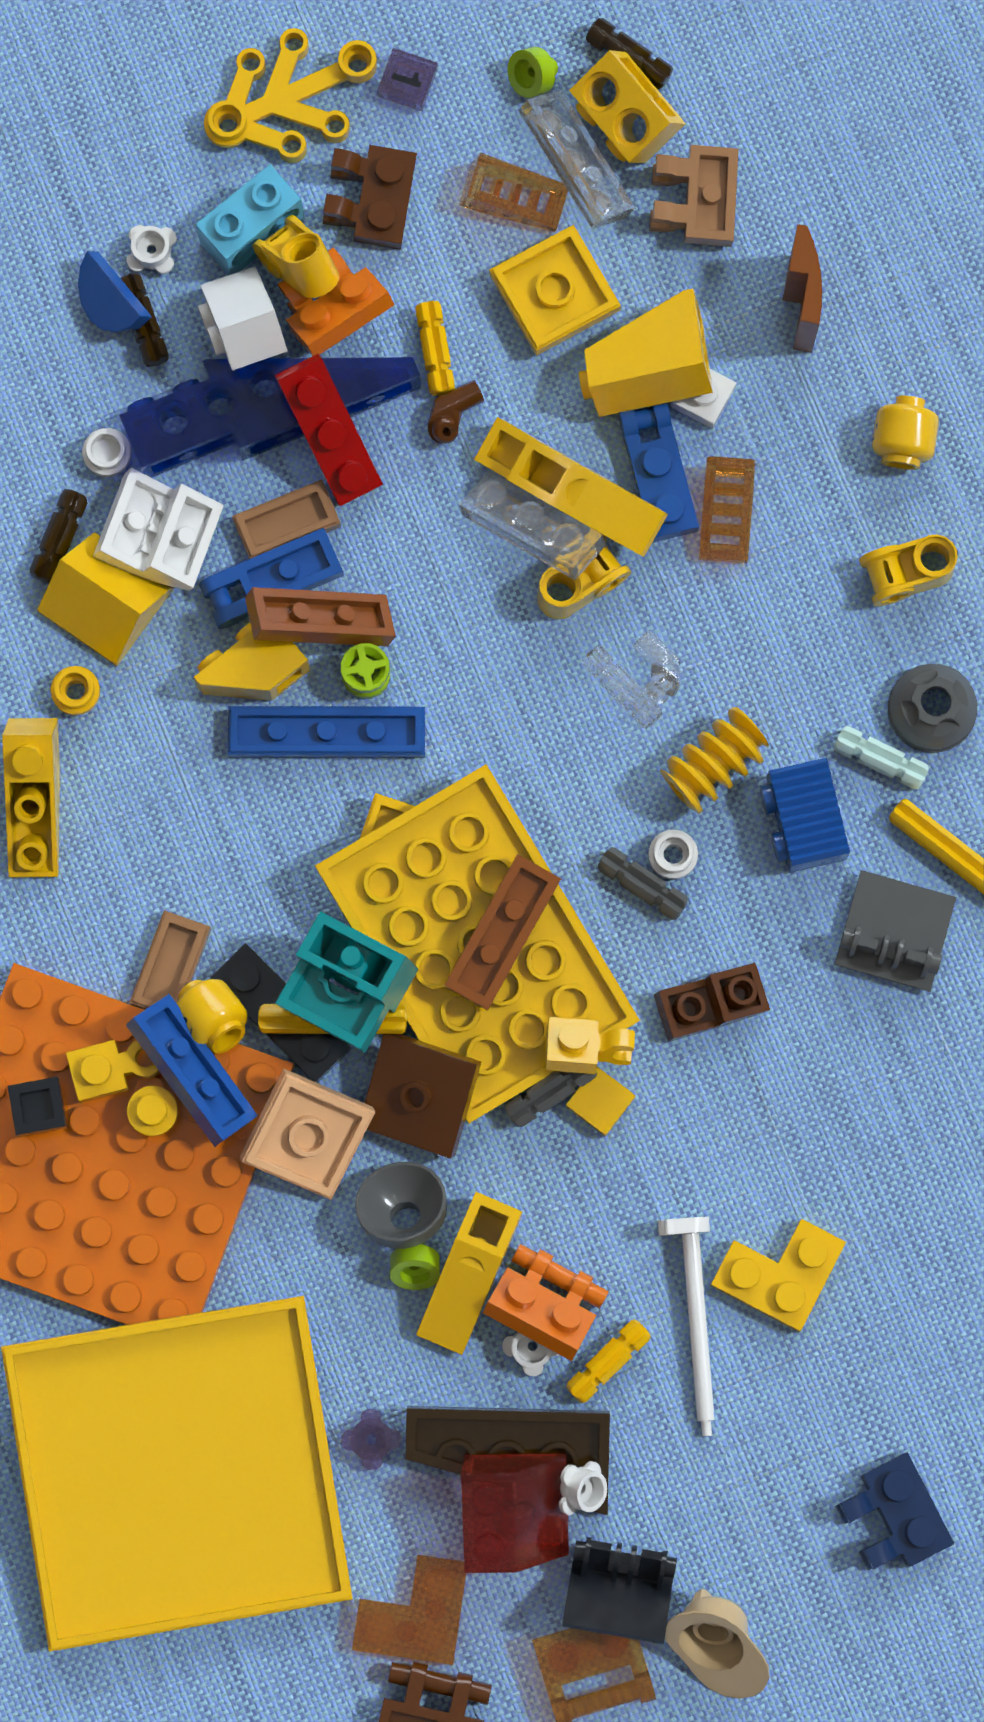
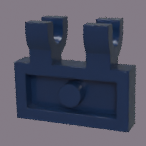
(906, 1511)

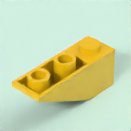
(32, 796)
(469, 1273)

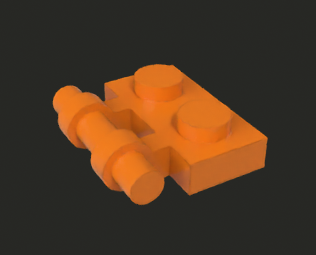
(541, 1313)

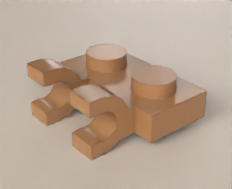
(710, 195)

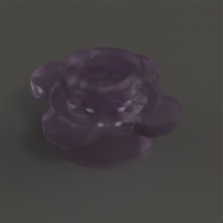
(386, 1439)

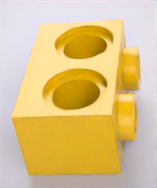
(633, 98)

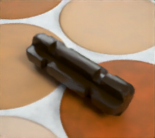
(602, 36)
(152, 347)
(58, 534)

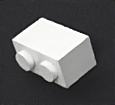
(241, 319)

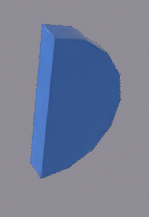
(107, 297)

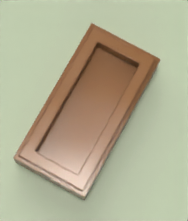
(286, 519)
(170, 959)

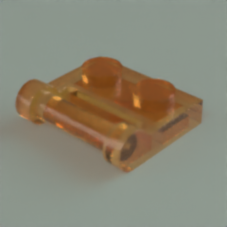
(582, 1654)

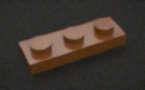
(319, 616)
(502, 932)

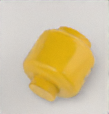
(905, 433)
(213, 1014)

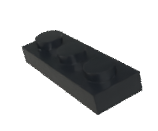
(257, 985)

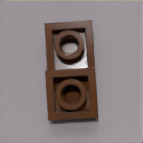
(711, 1002)

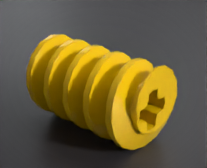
(715, 759)

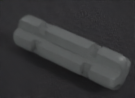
(642, 883)
(545, 1095)

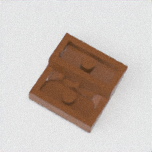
(804, 287)

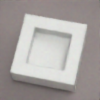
(708, 407)

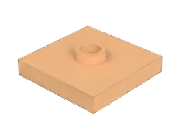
(307, 1134)

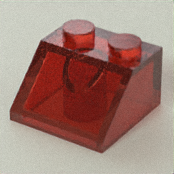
(512, 1512)

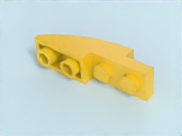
(570, 487)

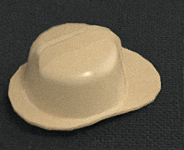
(717, 1646)

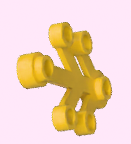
(284, 98)

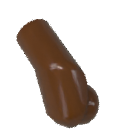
(447, 411)

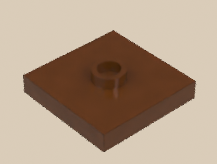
(421, 1093)

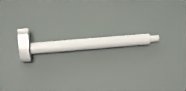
(690, 1232)

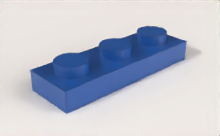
(191, 1071)

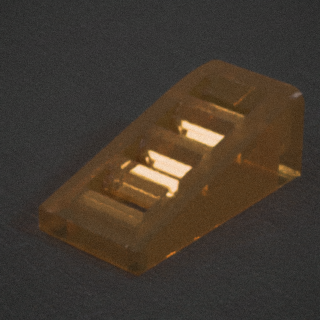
(509, 209)
(734, 469)

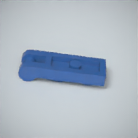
(659, 469)
(295, 565)

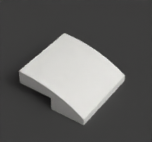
(158, 530)

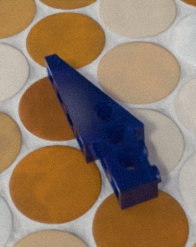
(254, 421)

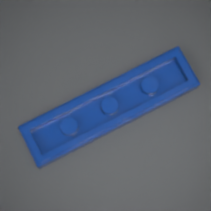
(326, 732)

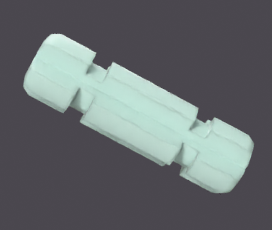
(881, 757)

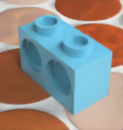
(245, 217)

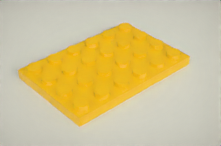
(422, 893)

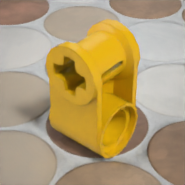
(298, 259)
(906, 570)
(594, 582)

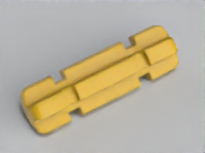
(435, 348)
(608, 1361)

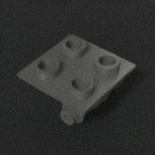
(895, 931)

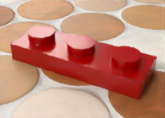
(328, 429)

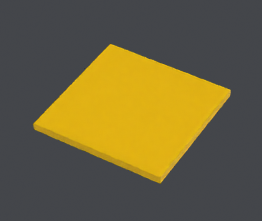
(176, 1473)

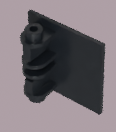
(619, 1591)

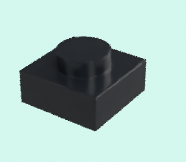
(37, 1106)

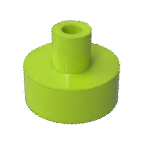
(531, 72)
(415, 1267)

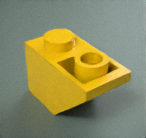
(251, 668)

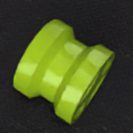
(363, 661)

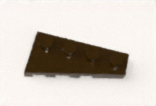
(447, 1434)

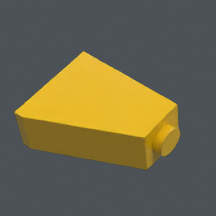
(650, 359)

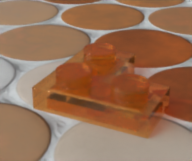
(426, 1627)

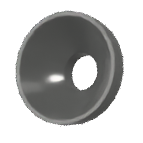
(923, 730)
(397, 1188)

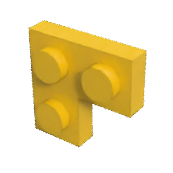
(785, 1288)

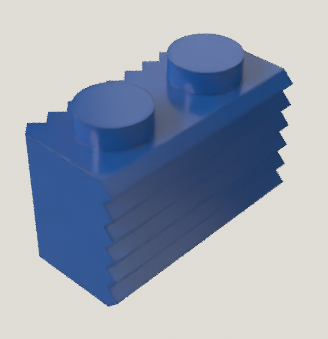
(806, 815)

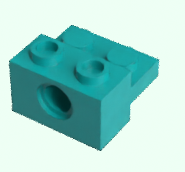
(359, 964)

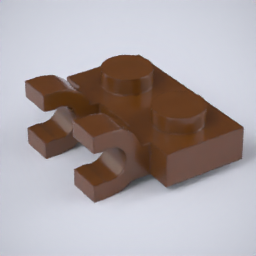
(384, 194)

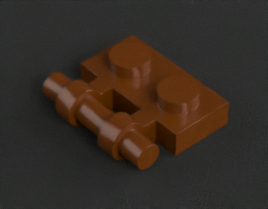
(420, 1679)

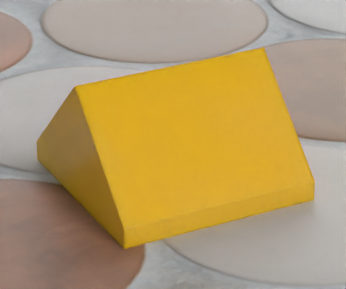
(100, 602)

